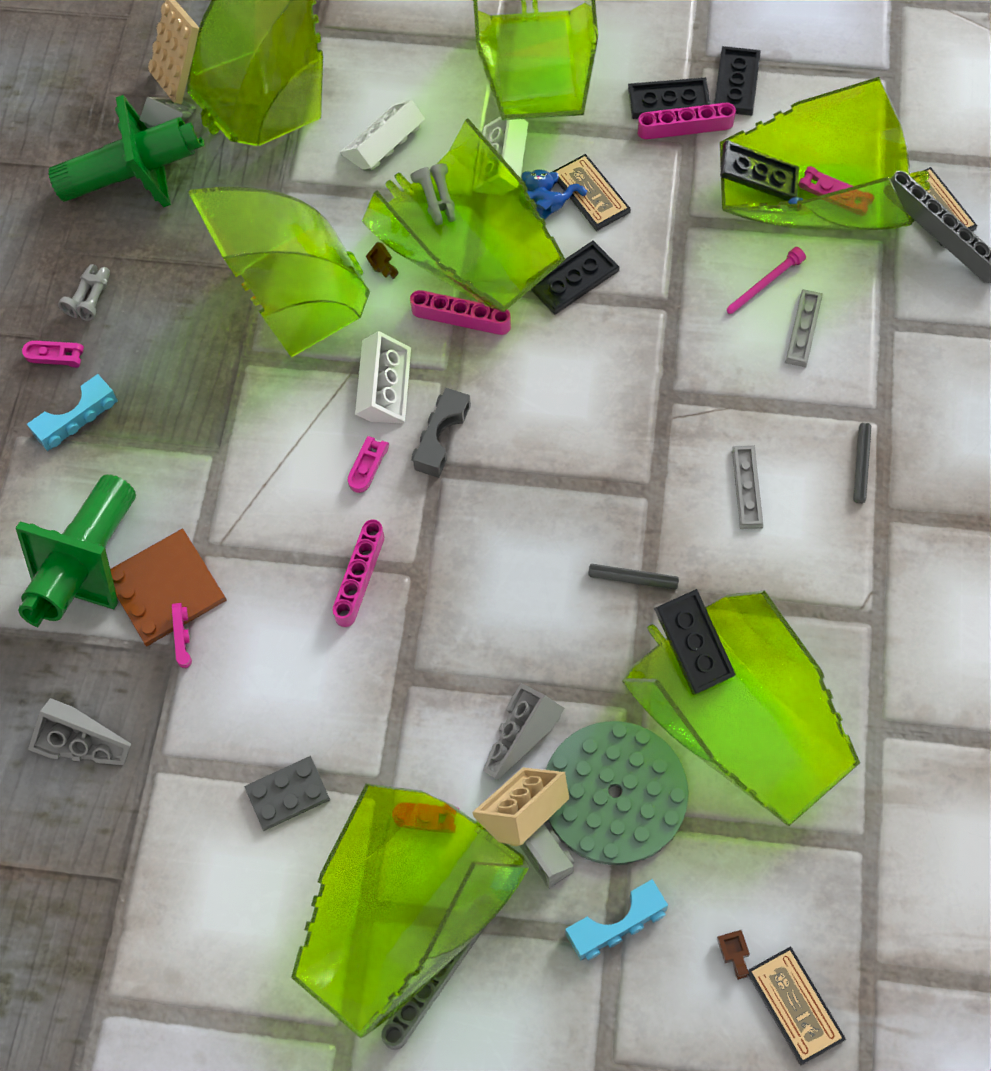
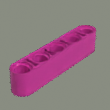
(686, 121)
(453, 305)
(358, 582)

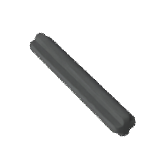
(862, 463)
(633, 576)

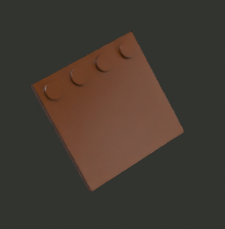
(161, 577)

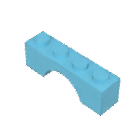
(53, 429)
(589, 936)

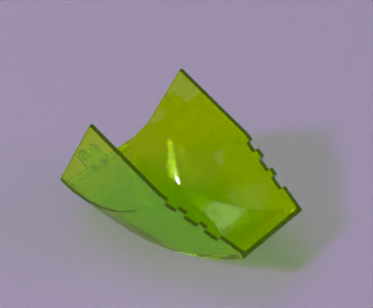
(538, 59)
(257, 68)
(843, 135)
(497, 240)
(287, 261)
(767, 725)
(399, 902)

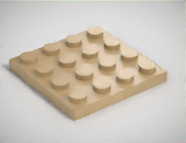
(173, 50)

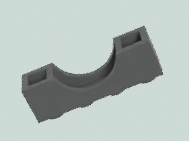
(450, 410)

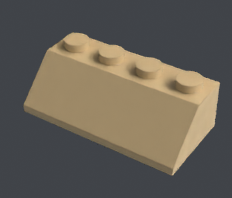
(522, 805)

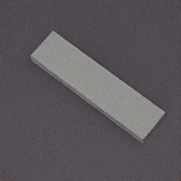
(804, 328)
(747, 487)

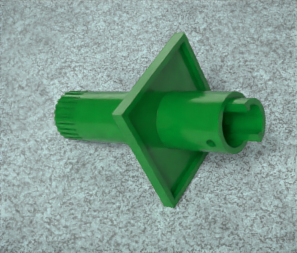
(138, 154)
(76, 560)

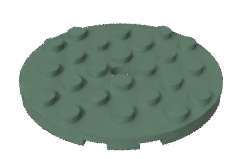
(651, 797)

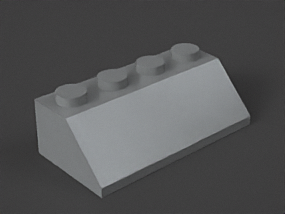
(547, 856)

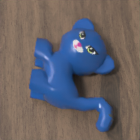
(539, 189)

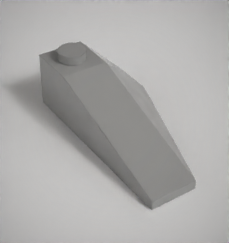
(161, 110)
(528, 722)
(71, 734)

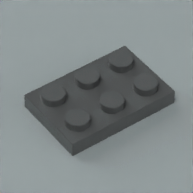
(287, 793)

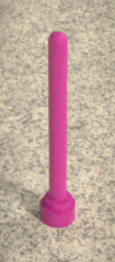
(795, 257)

